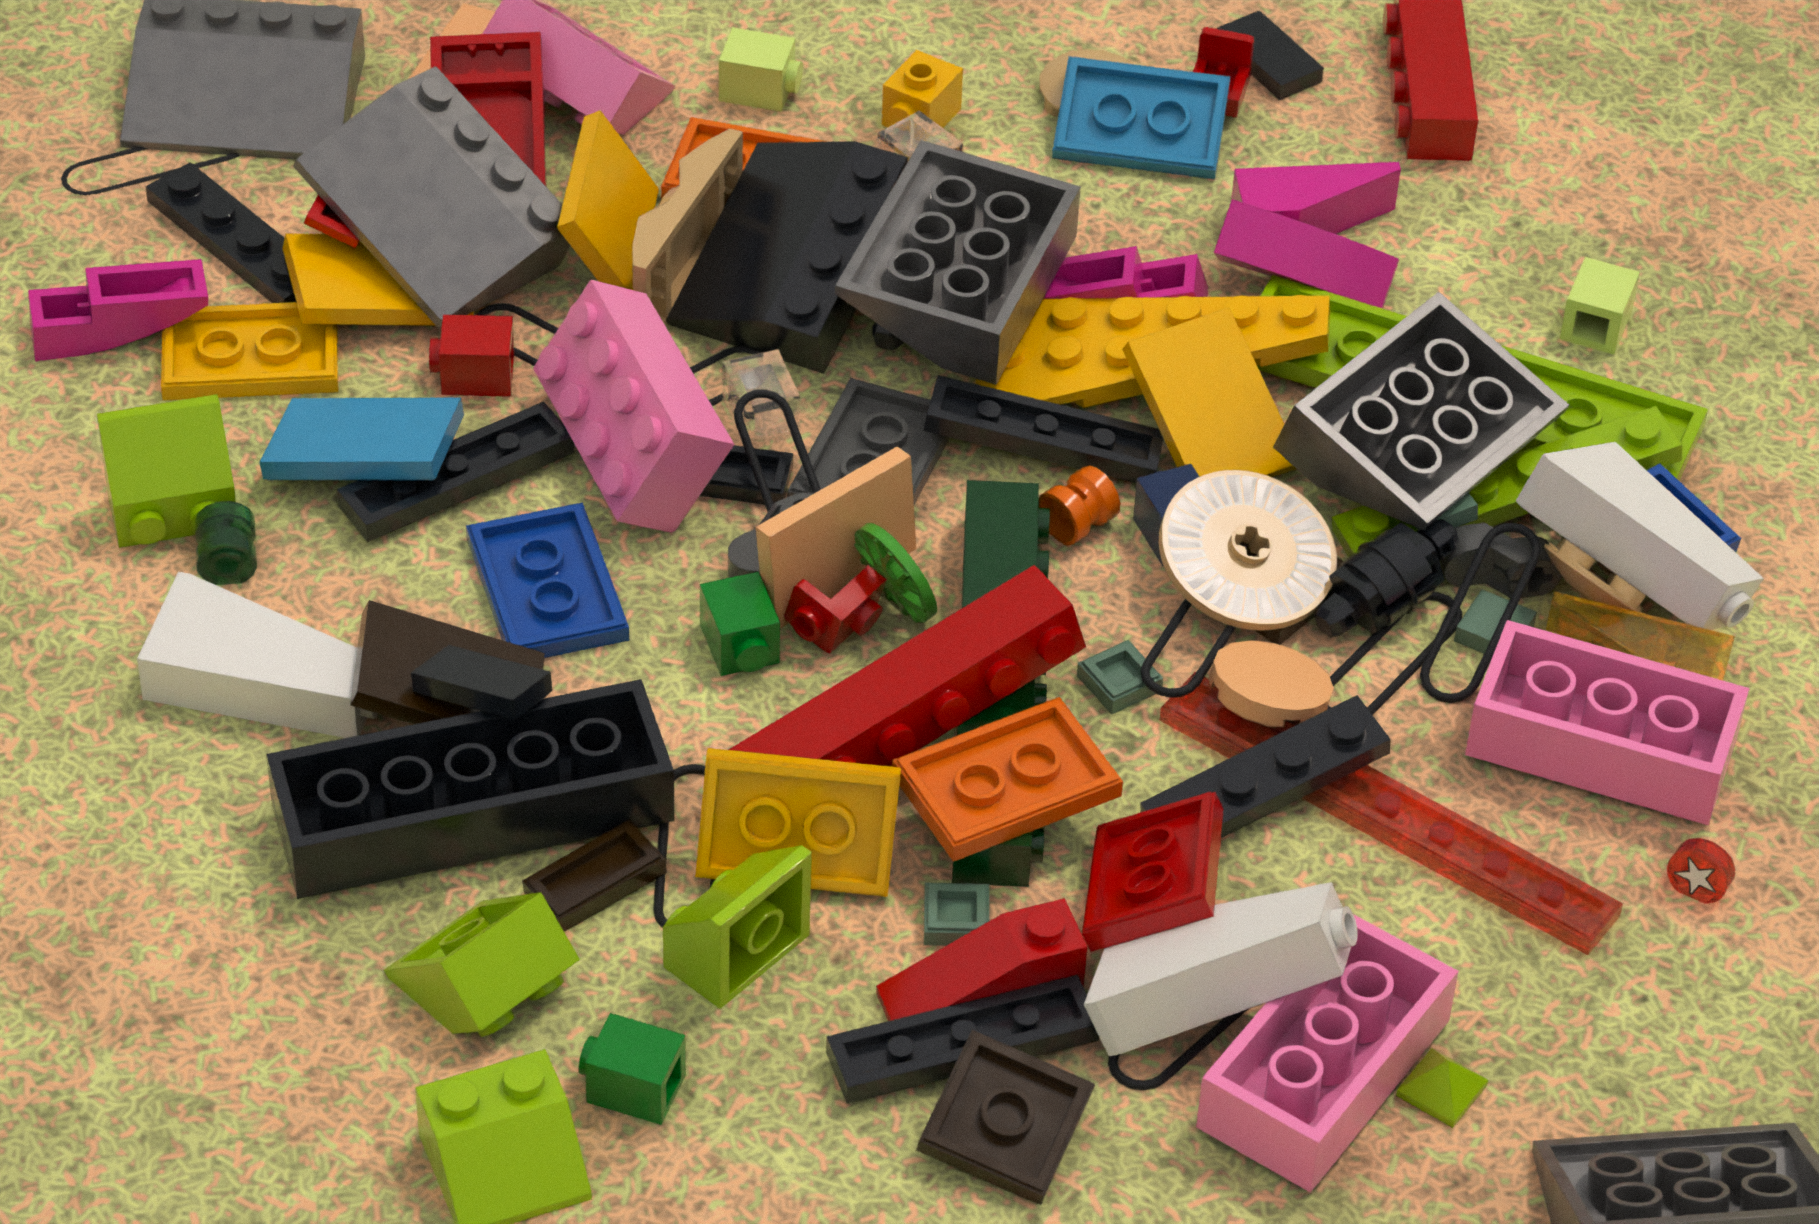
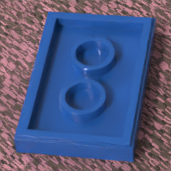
(548, 581)

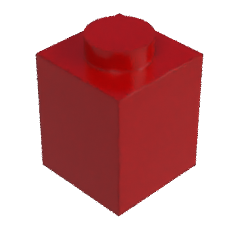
(474, 355)

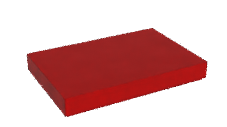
(1153, 871)

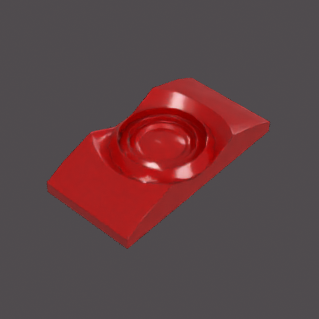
(503, 83)

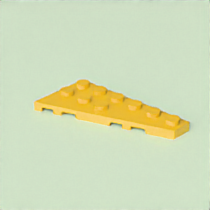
(1077, 343)

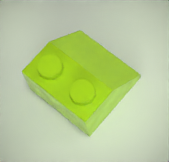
(164, 467)
(741, 924)
(487, 964)
(502, 1141)

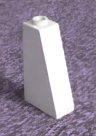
(1641, 533)
(247, 662)
(1219, 965)

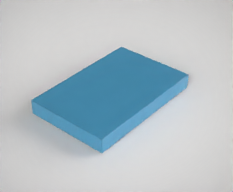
(1141, 117)
(362, 439)

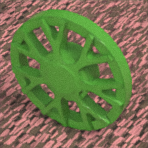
(904, 578)

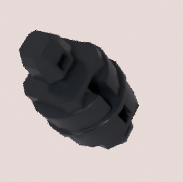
(1386, 578)

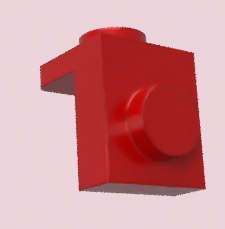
(1227, 55)
(833, 620)

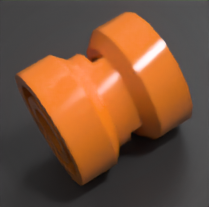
(1083, 502)

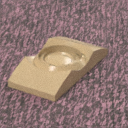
(676, 230)

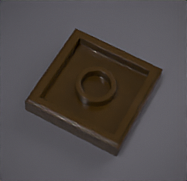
(1005, 1117)

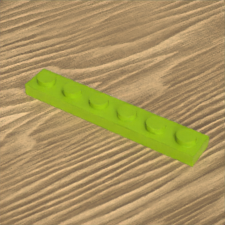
(1641, 434)

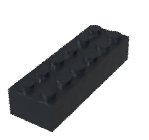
(469, 788)

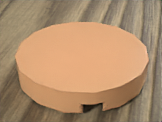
(1270, 683)

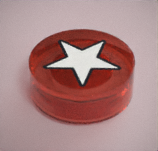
(1701, 870)

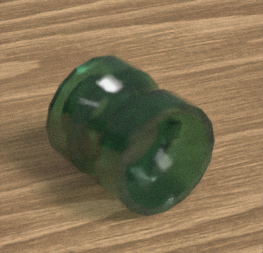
(226, 543)

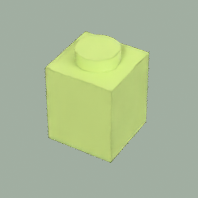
(758, 69)
(1599, 305)

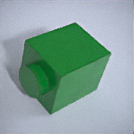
(739, 624)
(633, 1068)

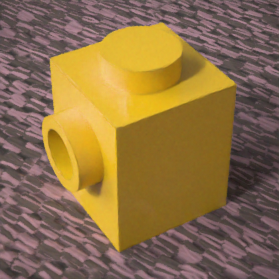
(923, 85)

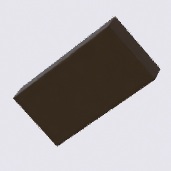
(597, 874)

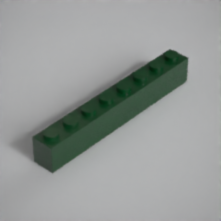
(1000, 543)

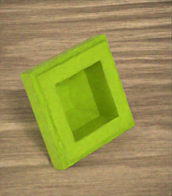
(1442, 1087)

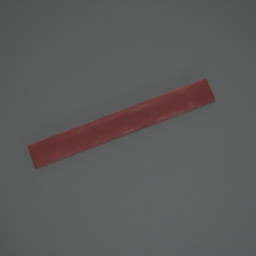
(1422, 831)

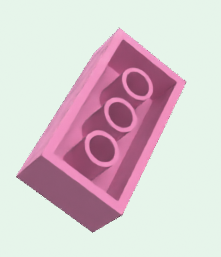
(632, 407)
(1606, 722)
(1326, 1057)

